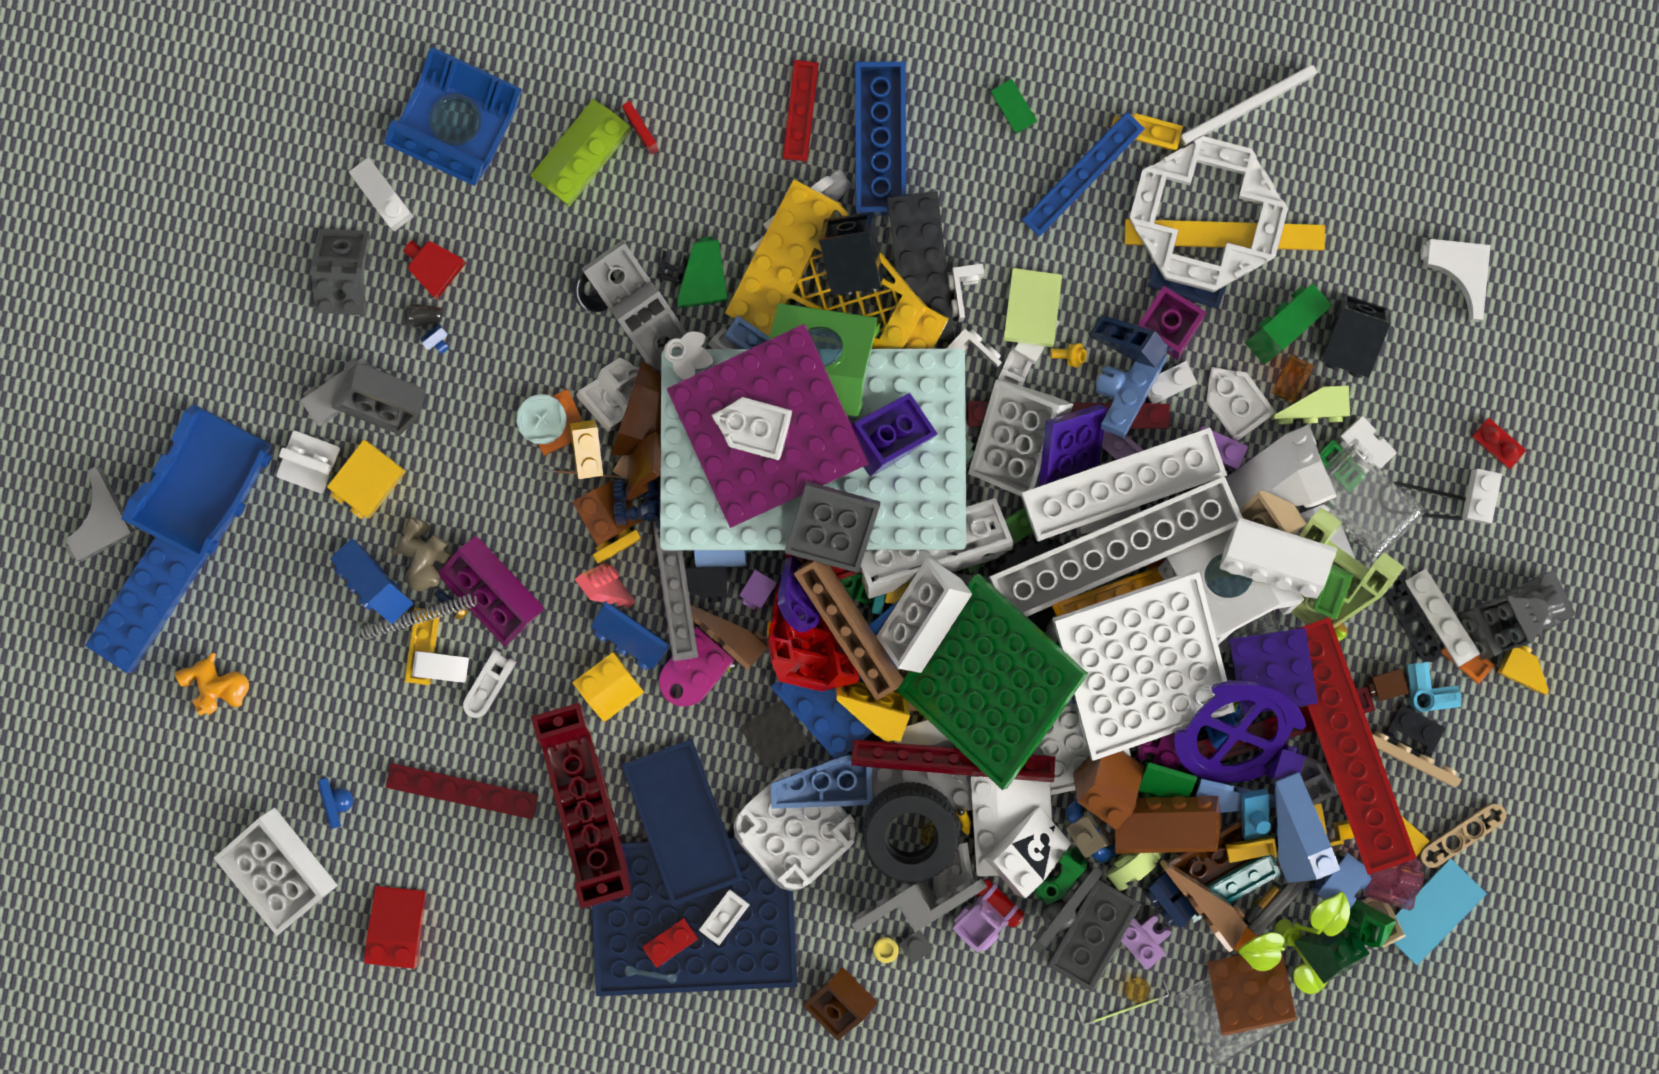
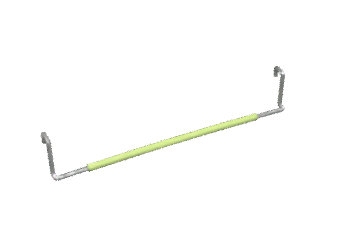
(1126, 1009)

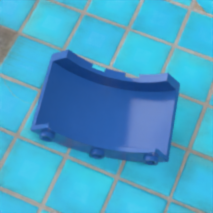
(199, 483)

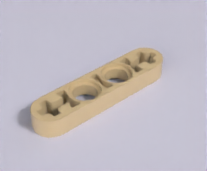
(1461, 833)

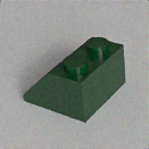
(1332, 954)

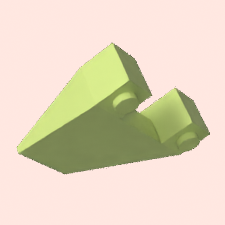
(1366, 583)

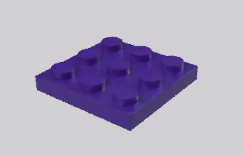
(1072, 444)
(1276, 661)

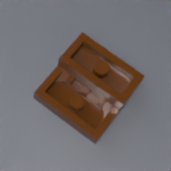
(643, 465)

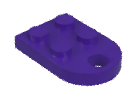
(794, 601)

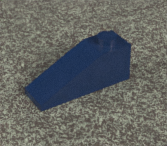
(1130, 340)

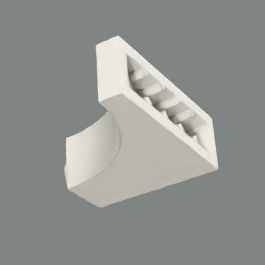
(1465, 265)

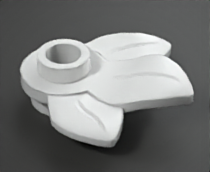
(691, 357)

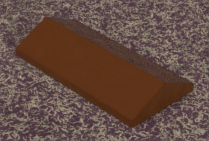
(1211, 865)

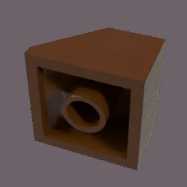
(840, 1004)

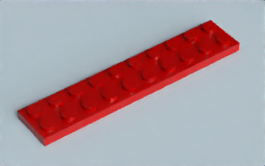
(1354, 755)

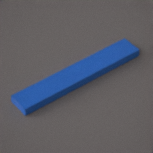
(1083, 174)

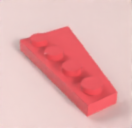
(604, 585)

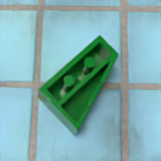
(1288, 323)

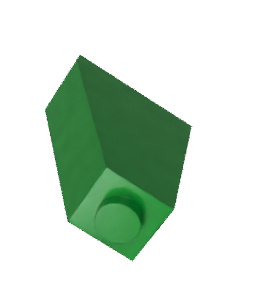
(703, 276)

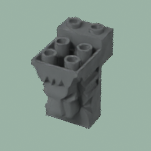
(1518, 615)

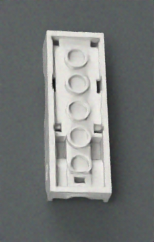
(899, 567)

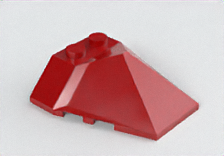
(809, 657)

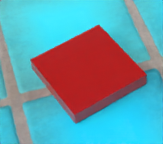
(640, 128)

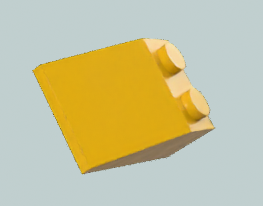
(883, 717)

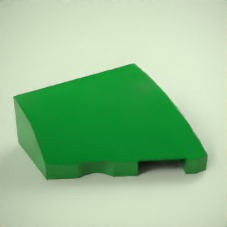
(1369, 924)

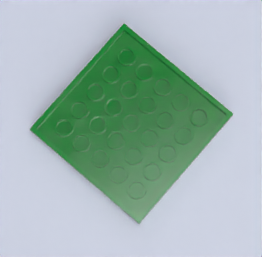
(994, 684)

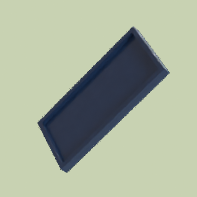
(682, 822)

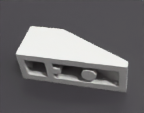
(381, 194)

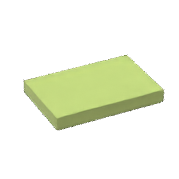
(1032, 307)

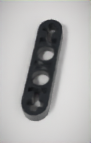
(1407, 620)

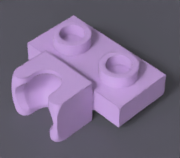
(1144, 940)

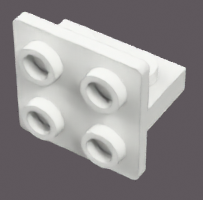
(307, 462)

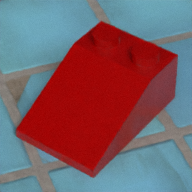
(395, 927)

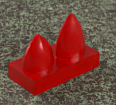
(1498, 443)

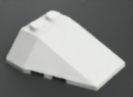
(1286, 469)

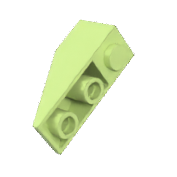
(1326, 402)

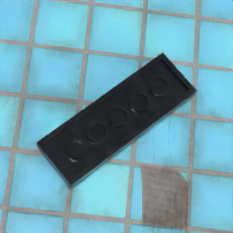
(921, 251)

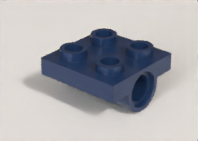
(1174, 911)

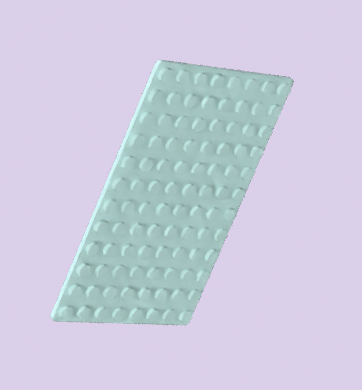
(918, 495)

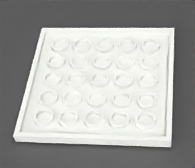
(1146, 663)

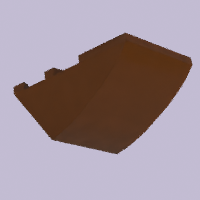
(642, 411)

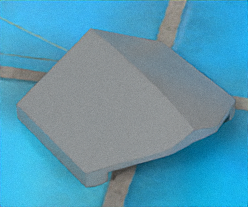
(1317, 780)

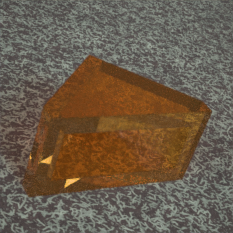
(1292, 378)

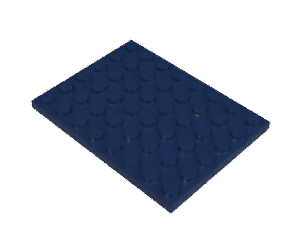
(752, 956)

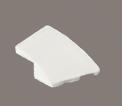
(610, 393)

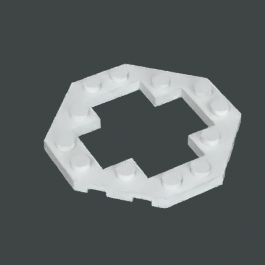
(1236, 259)

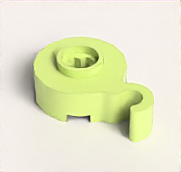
(1131, 867)

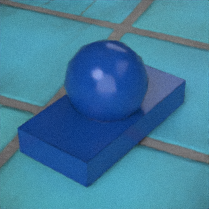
(338, 800)

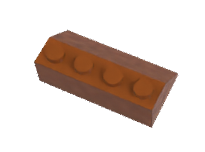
(1171, 825)

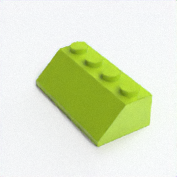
(581, 152)

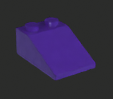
(892, 433)

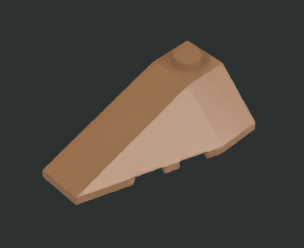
(735, 639)
(1216, 910)

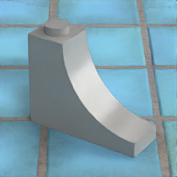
(103, 524)

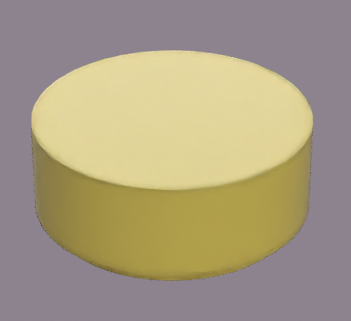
(886, 950)

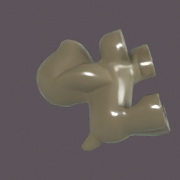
(421, 572)

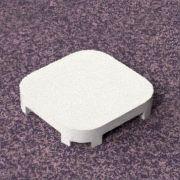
(793, 842)

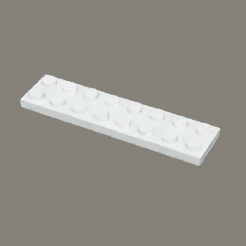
(1123, 484)

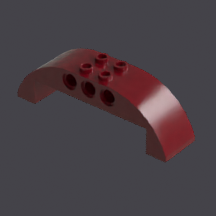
(583, 805)

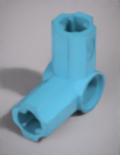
(1437, 698)

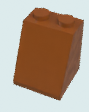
(1109, 786)

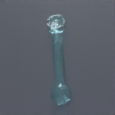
(630, 970)

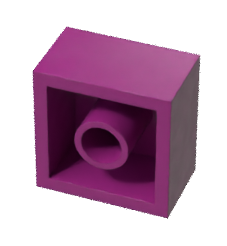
(1173, 320)

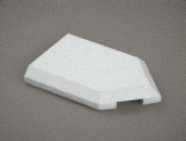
(1237, 401)
(754, 427)

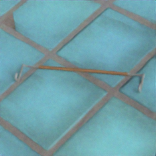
(570, 472)

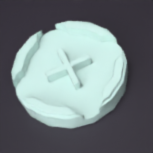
(541, 419)

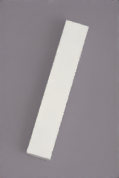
(1248, 105)

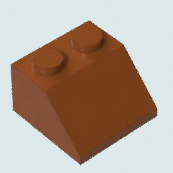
(598, 513)

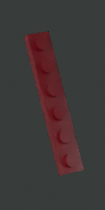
(462, 791)

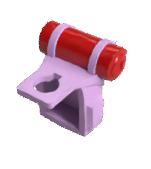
(986, 917)

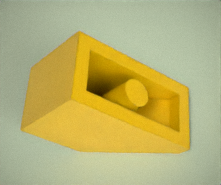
(1523, 669)

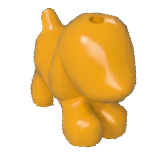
(230, 687)

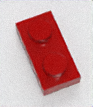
(670, 942)

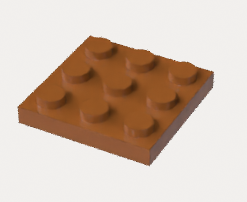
(1250, 997)

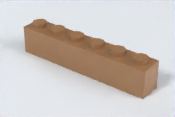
(849, 628)

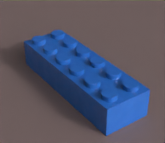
(880, 134)
(144, 605)

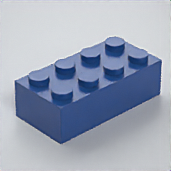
(823, 717)

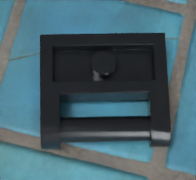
(1417, 728)

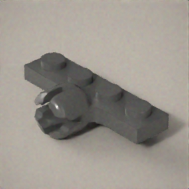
(1062, 912)

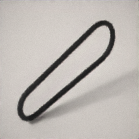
(1434, 492)

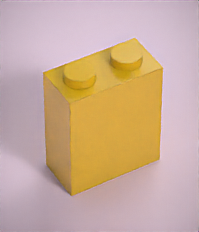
(366, 480)

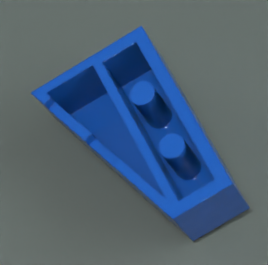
(370, 581)

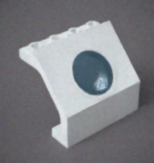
(1230, 597)

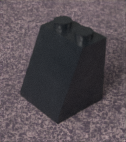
(851, 254)
(1356, 336)

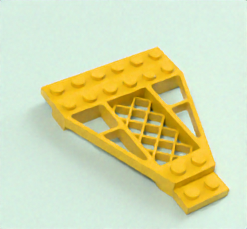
(785, 257)

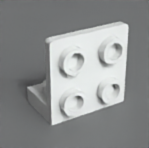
(968, 275)

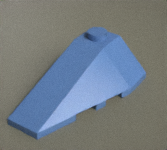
(824, 786)
(1228, 794)
(1302, 841)

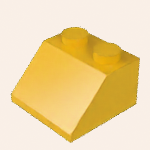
(608, 687)

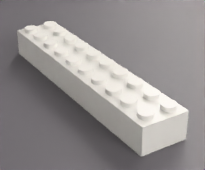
(1119, 548)

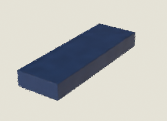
(1193, 294)

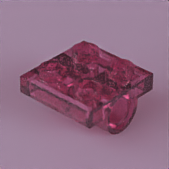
(1397, 885)

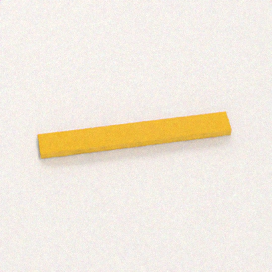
(1241, 234)

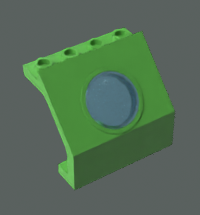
(842, 343)

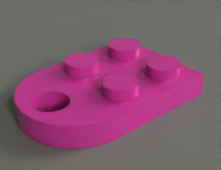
(697, 674)

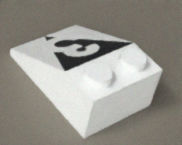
(1028, 853)

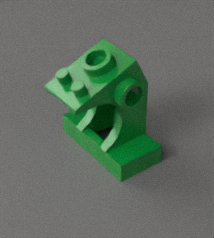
(1073, 866)

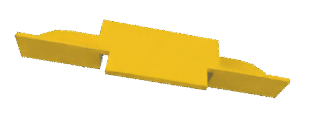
(1266, 845)

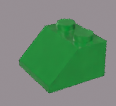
(1165, 782)

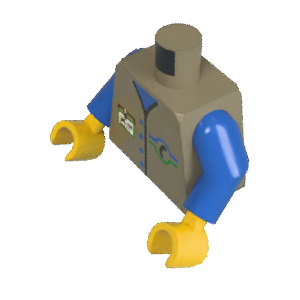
(1089, 833)

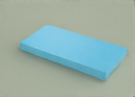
(1437, 910)

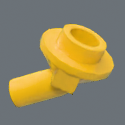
(1074, 354)

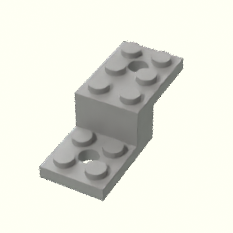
(634, 302)
(918, 904)

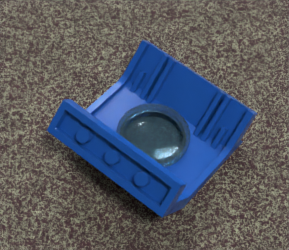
(455, 117)

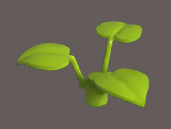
(1264, 950)

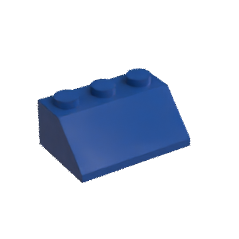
(629, 636)

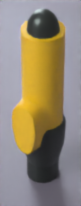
(967, 825)

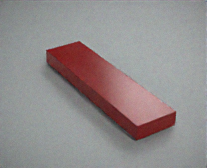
(800, 111)

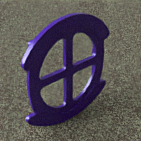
(1227, 692)

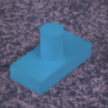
(1255, 814)

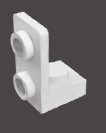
(974, 339)

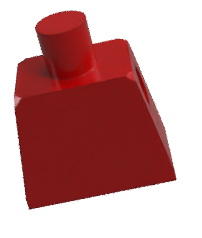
(433, 266)

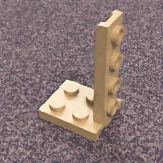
(1422, 763)

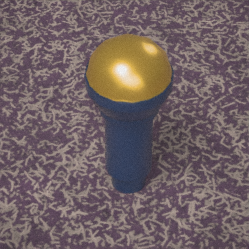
(442, 596)

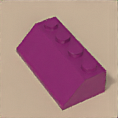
(502, 600)

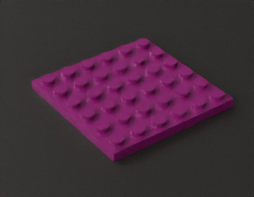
(818, 439)

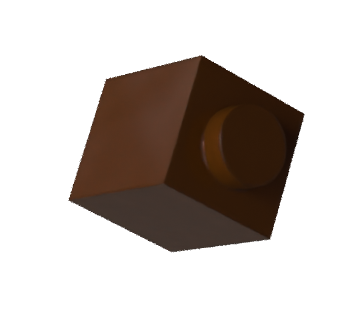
(1387, 685)

